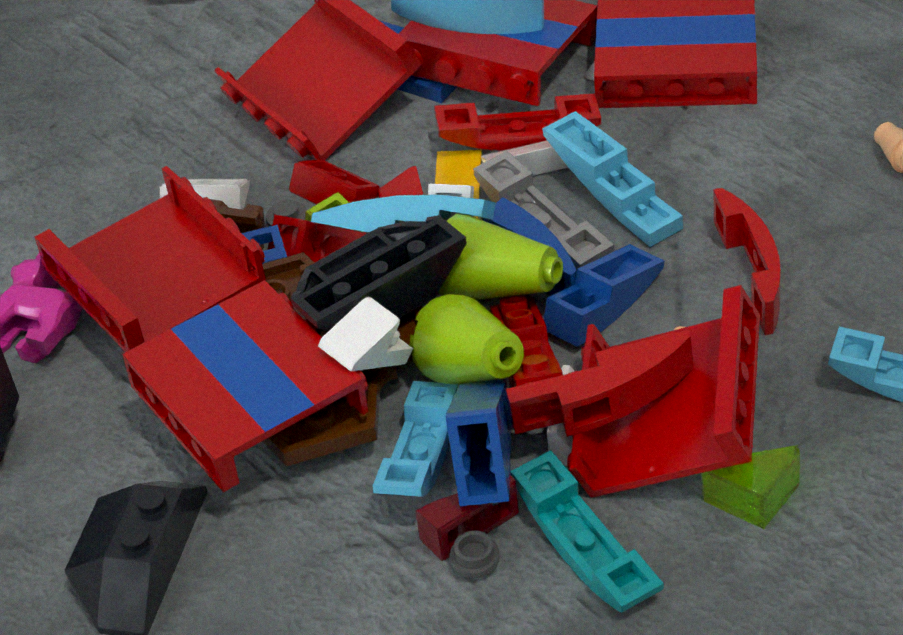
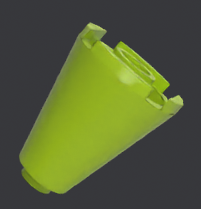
(500, 262)
(463, 342)

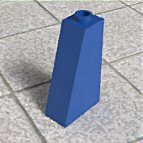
(481, 441)

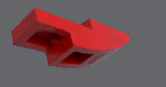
(526, 322)
(620, 384)

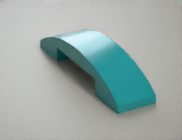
(581, 537)

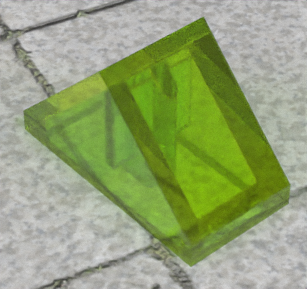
(754, 488)

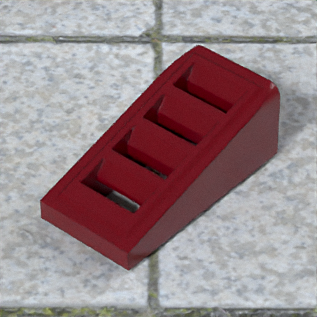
(446, 520)

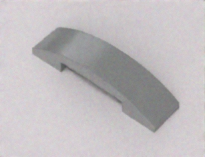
(510, 179)

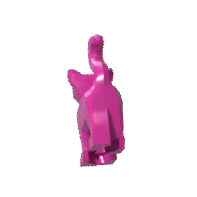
(38, 308)

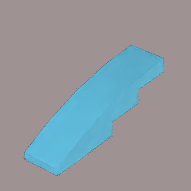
(614, 182)
(390, 210)

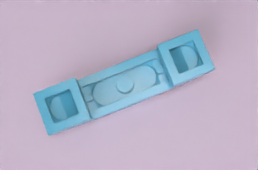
(475, 15)
(865, 362)
(421, 443)

